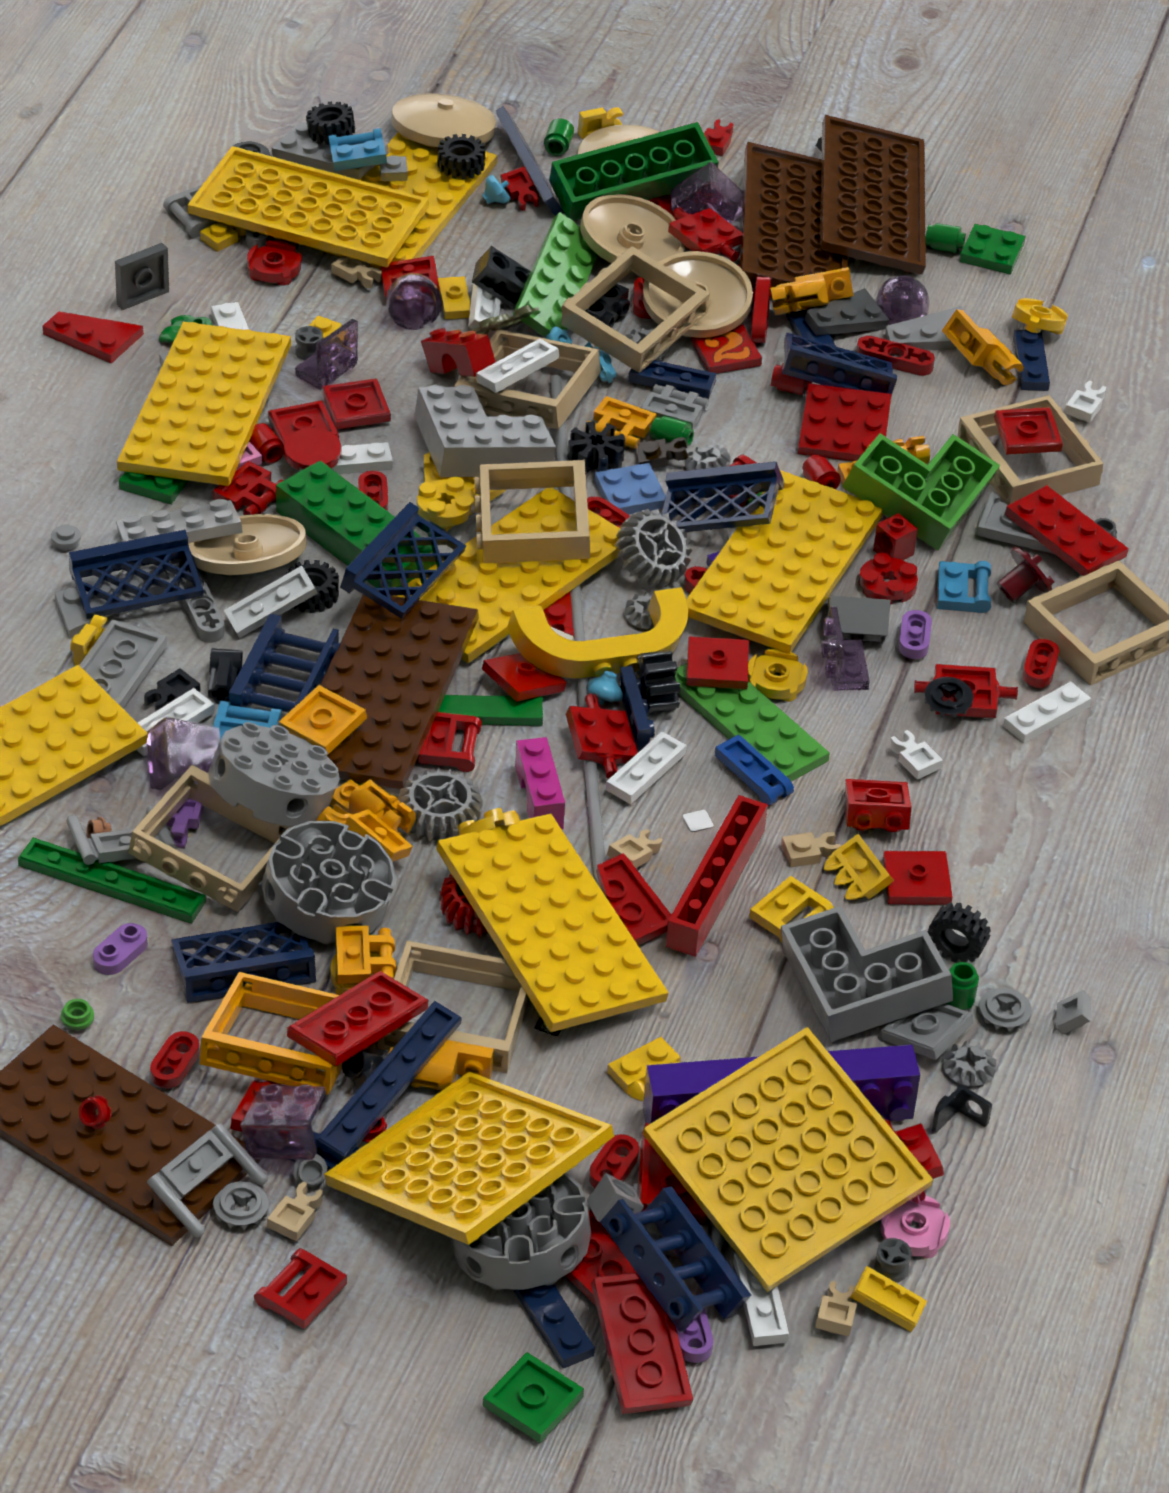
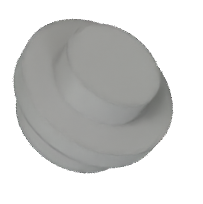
(66, 537)
(310, 1171)

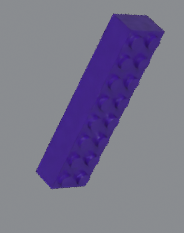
(883, 1075)

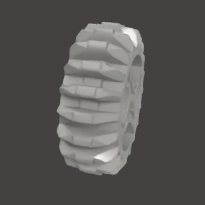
(659, 545)
(441, 803)

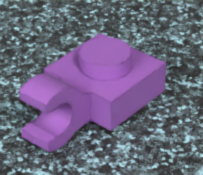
(186, 817)

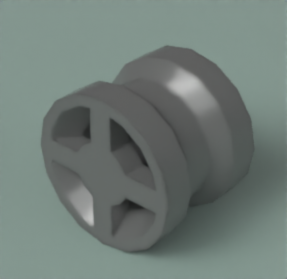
(307, 339)
(889, 1251)

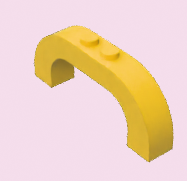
(592, 658)

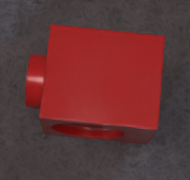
(895, 537)

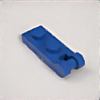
(754, 769)

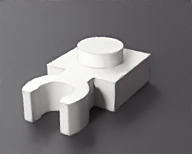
(1085, 404)
(916, 758)

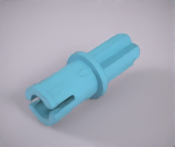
(607, 370)

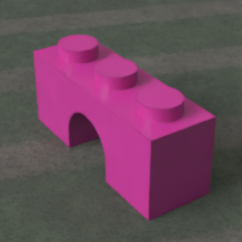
(539, 777)

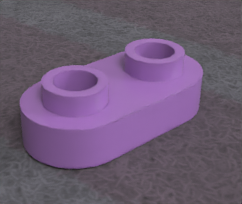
(915, 634)
(120, 949)
(699, 1336)

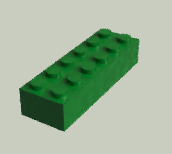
(637, 168)
(339, 516)

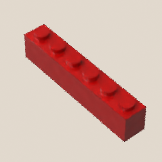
(716, 876)

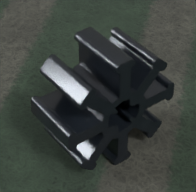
(598, 449)
(658, 680)

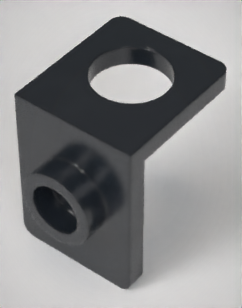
(959, 1101)

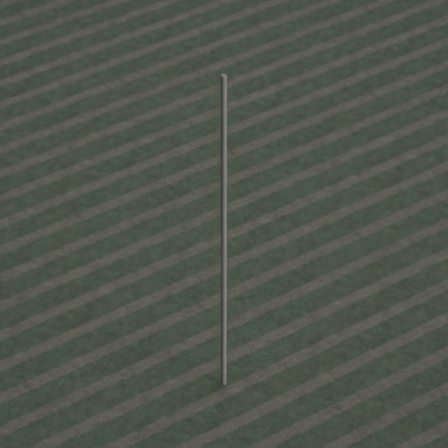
(591, 775)

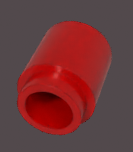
(788, 383)
(267, 443)
(821, 471)

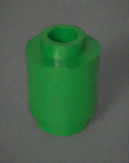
(558, 136)
(945, 237)
(670, 429)
(964, 985)

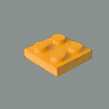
(323, 718)

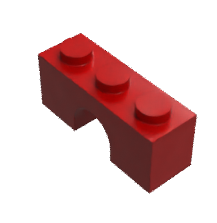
(459, 350)

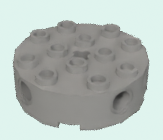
(273, 774)
(327, 880)
(533, 1242)

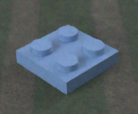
(631, 488)

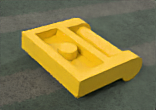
(785, 903)

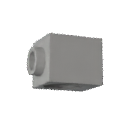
(608, 1193)

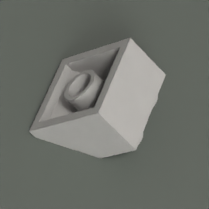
(861, 616)

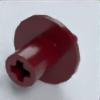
(1024, 576)

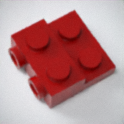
(877, 805)

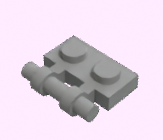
(675, 404)

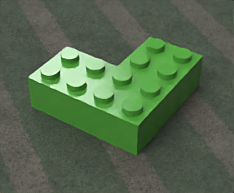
(926, 495)

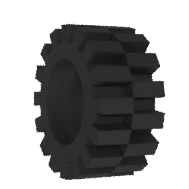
(330, 120)
(461, 156)
(328, 584)
(967, 923)

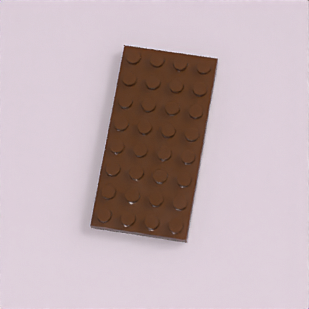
(873, 195)
(782, 216)
(400, 678)
(112, 1163)

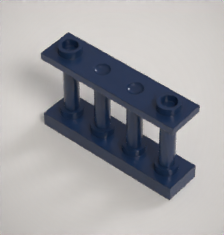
(264, 655)
(691, 1245)

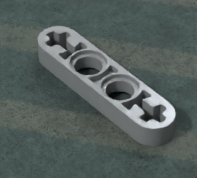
(200, 618)

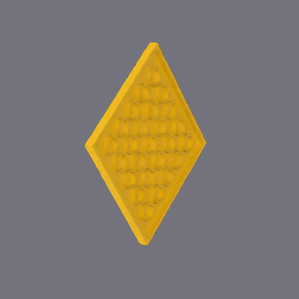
(469, 1157)
(787, 1158)

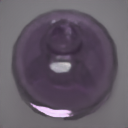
(903, 299)
(413, 301)

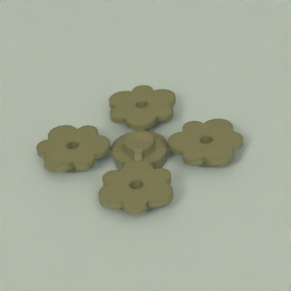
(503, 321)

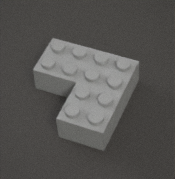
(464, 437)
(858, 986)

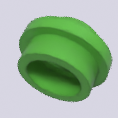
(77, 1014)

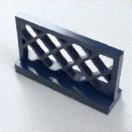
(836, 366)
(719, 484)
(380, 552)
(130, 556)
(215, 977)

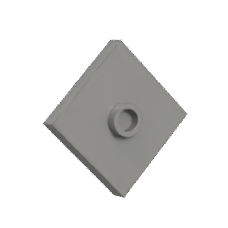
(929, 1030)

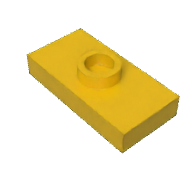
(454, 297)
(888, 1298)

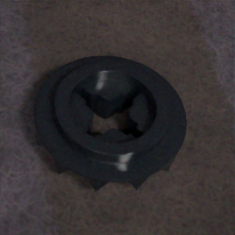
(949, 688)

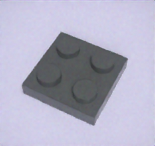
(142, 276)

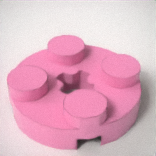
(931, 1219)

